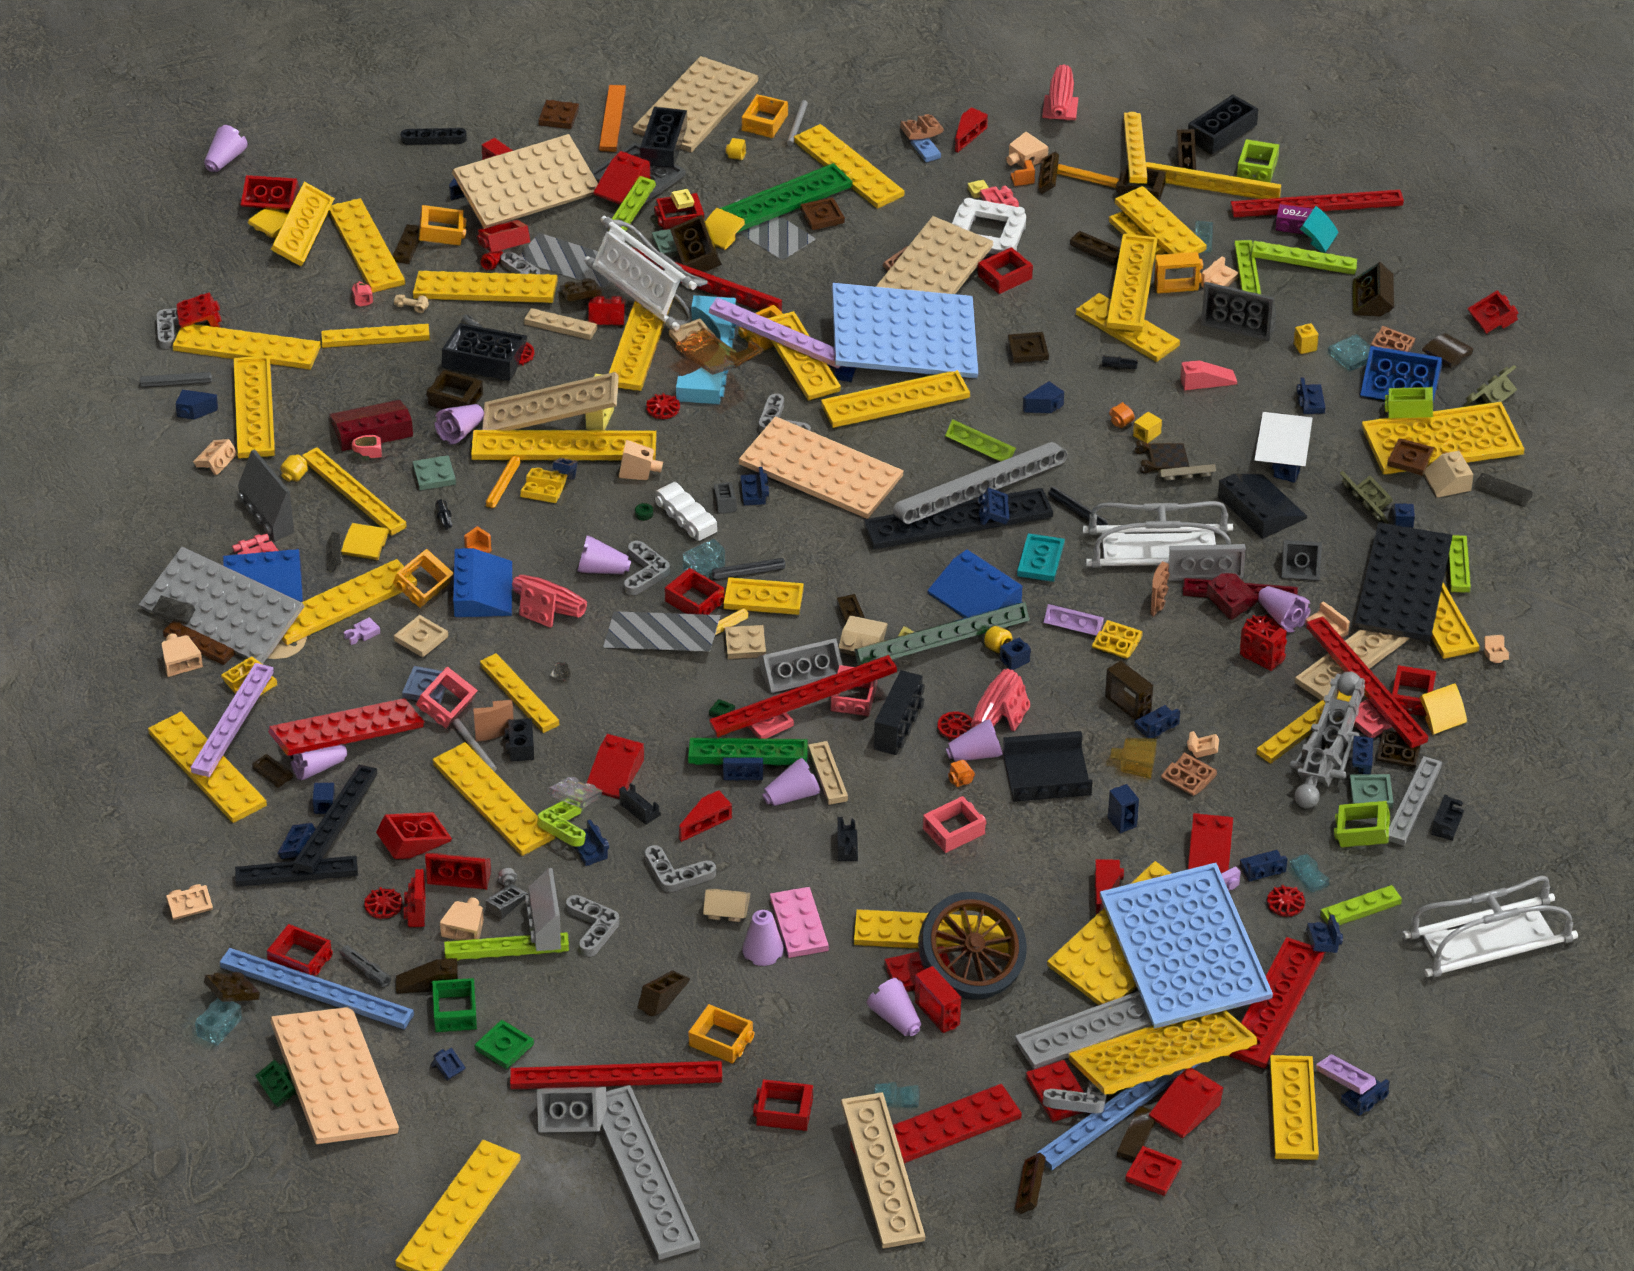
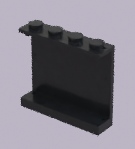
(1046, 766)

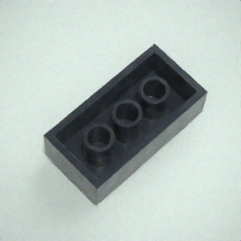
(1223, 123)
(664, 136)
(898, 712)

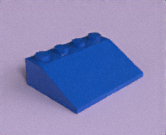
(1398, 369)
(273, 569)
(481, 584)
(974, 586)

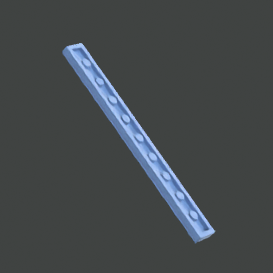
(317, 988)
(1099, 1123)

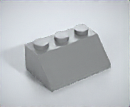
(571, 1109)

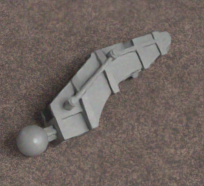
(1331, 764)

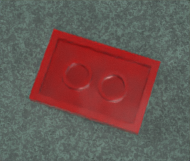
(906, 966)
(1053, 1077)

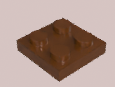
(558, 114)
(822, 213)
(1410, 456)

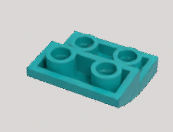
(1320, 229)

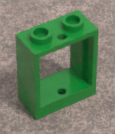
(454, 1020)

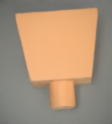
(1026, 148)
(638, 462)
(180, 655)
(463, 921)

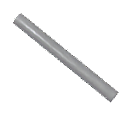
(797, 122)
(473, 744)

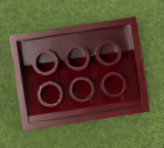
(385, 420)

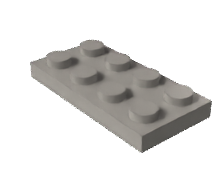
(1205, 561)

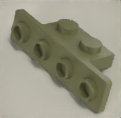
(1497, 390)
(1371, 494)

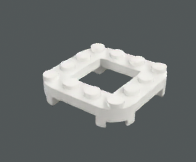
(1012, 215)

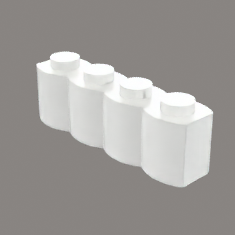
(686, 511)

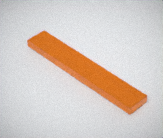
(612, 118)

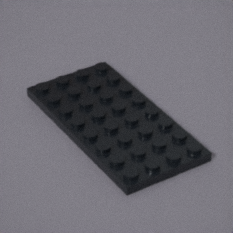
(1403, 581)

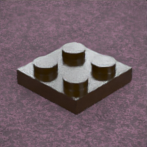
(580, 290)
(1028, 347)
(231, 987)

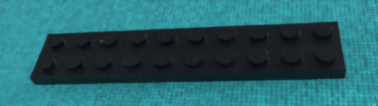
(959, 519)

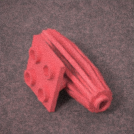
(1059, 102)
(543, 598)
(1005, 698)

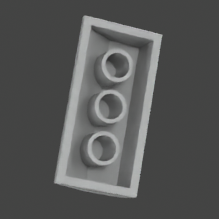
(800, 665)
(544, 913)

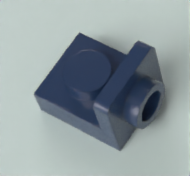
(566, 466)
(448, 1063)

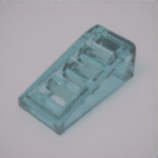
(1201, 226)

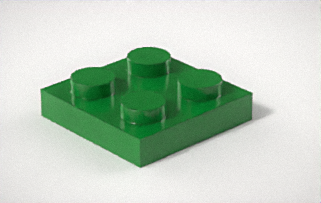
(504, 1044)

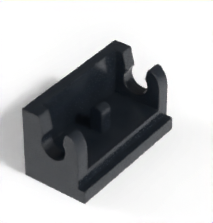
(638, 805)
(1447, 818)
(847, 840)

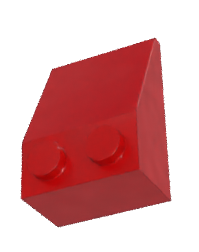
(621, 176)
(616, 764)
(411, 834)
(1210, 841)
(1187, 1102)

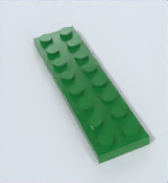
(789, 195)

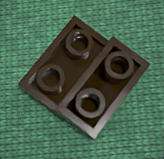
(1448, 349)
(1396, 750)

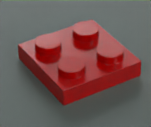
(1153, 1171)

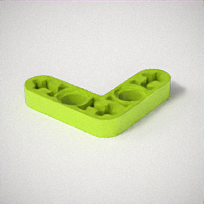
(556, 823)

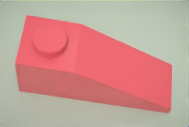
(1205, 375)

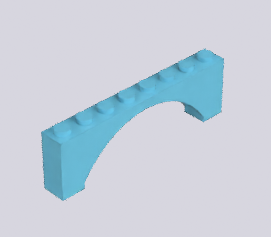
(701, 385)

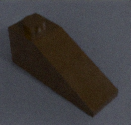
(1185, 149)
(421, 977)
(661, 992)

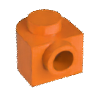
(1121, 415)
(960, 773)

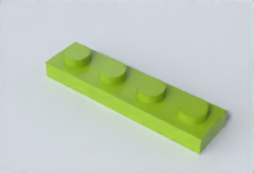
(634, 200)
(979, 441)
(1459, 565)
(1362, 905)

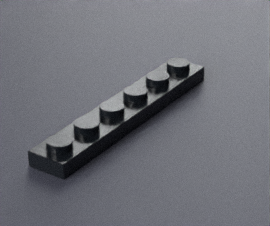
(285, 871)

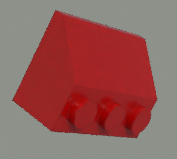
(269, 192)
(458, 870)

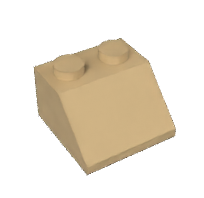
(1449, 475)
(859, 633)
(726, 904)

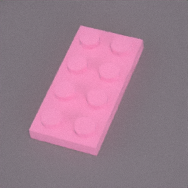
(799, 922)

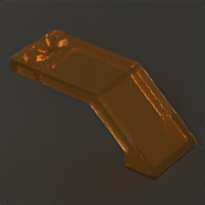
(713, 353)

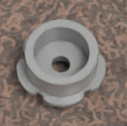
(507, 876)

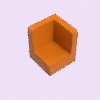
(1024, 176)
(478, 539)

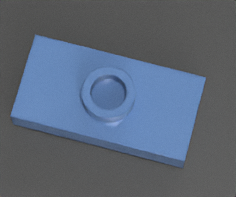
(926, 149)

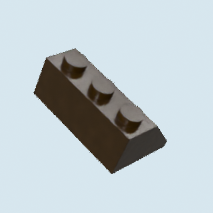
(696, 244)
(1373, 292)

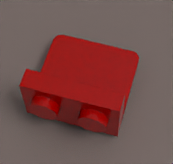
(198, 310)
(607, 311)
(1262, 649)

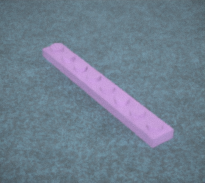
(773, 331)
(232, 720)

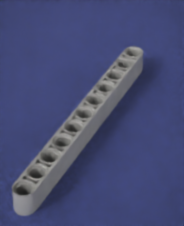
(976, 483)

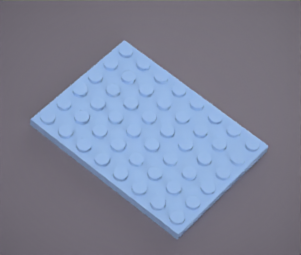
(904, 330)
(1185, 945)

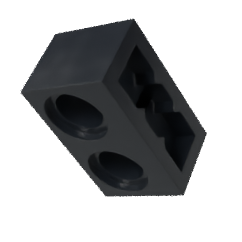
(521, 739)

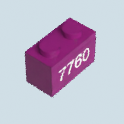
(1291, 218)

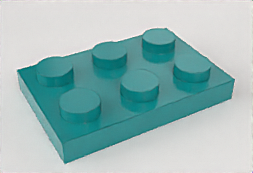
(1041, 557)

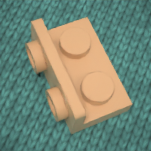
(1219, 274)
(216, 455)
(1335, 619)
(189, 902)

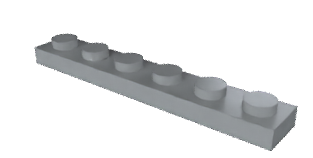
(1414, 800)

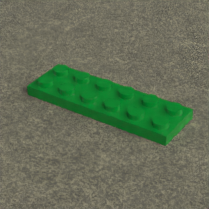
(773, 751)

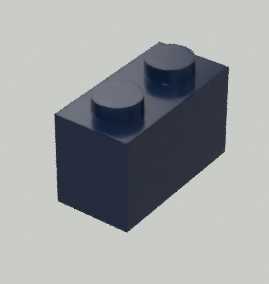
(1123, 808)

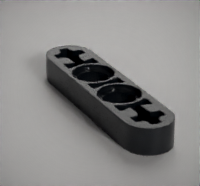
(452, 136)

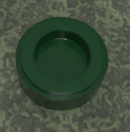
(644, 511)

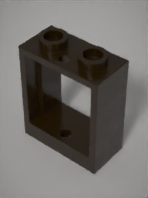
(1154, 178)
(441, 400)
(1123, 676)

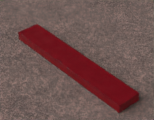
(1198, 587)

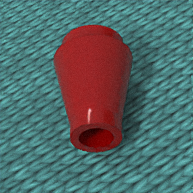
(490, 260)

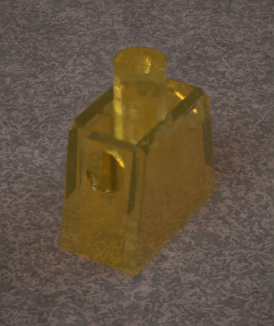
(1136, 756)

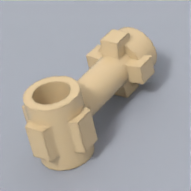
(419, 305)

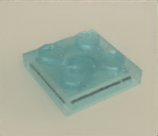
(1351, 352)

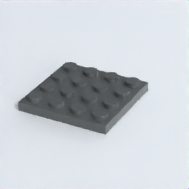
(661, 175)

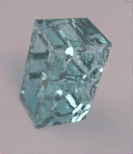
(704, 557)
(218, 1021)

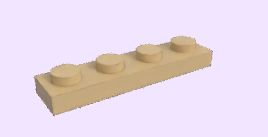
(560, 324)
(827, 772)

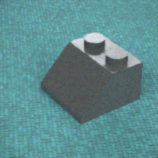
(1301, 559)

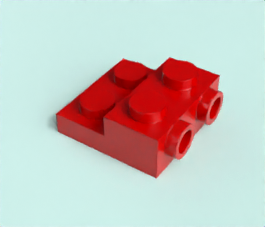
(1493, 312)
(416, 900)

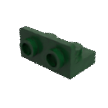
(276, 1082)

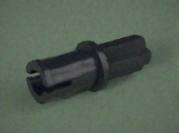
(1119, 362)
(443, 514)

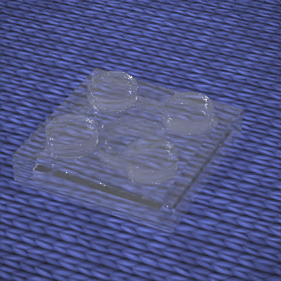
(575, 792)

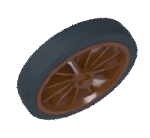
(973, 944)

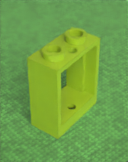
(1260, 151)
(1409, 402)
(1366, 835)

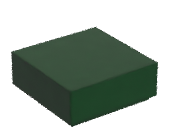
(721, 707)

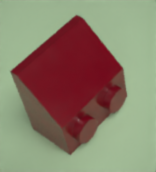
(1231, 594)

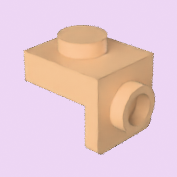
(1495, 649)
(1203, 746)

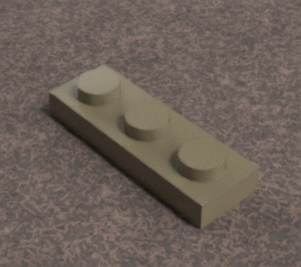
(1186, 472)

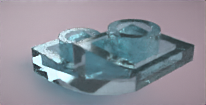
(1308, 872)
(899, 1096)

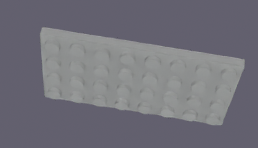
(226, 604)

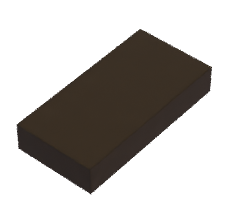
(272, 770)

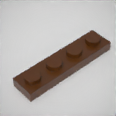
(207, 646)

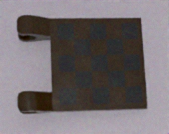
(1162, 456)

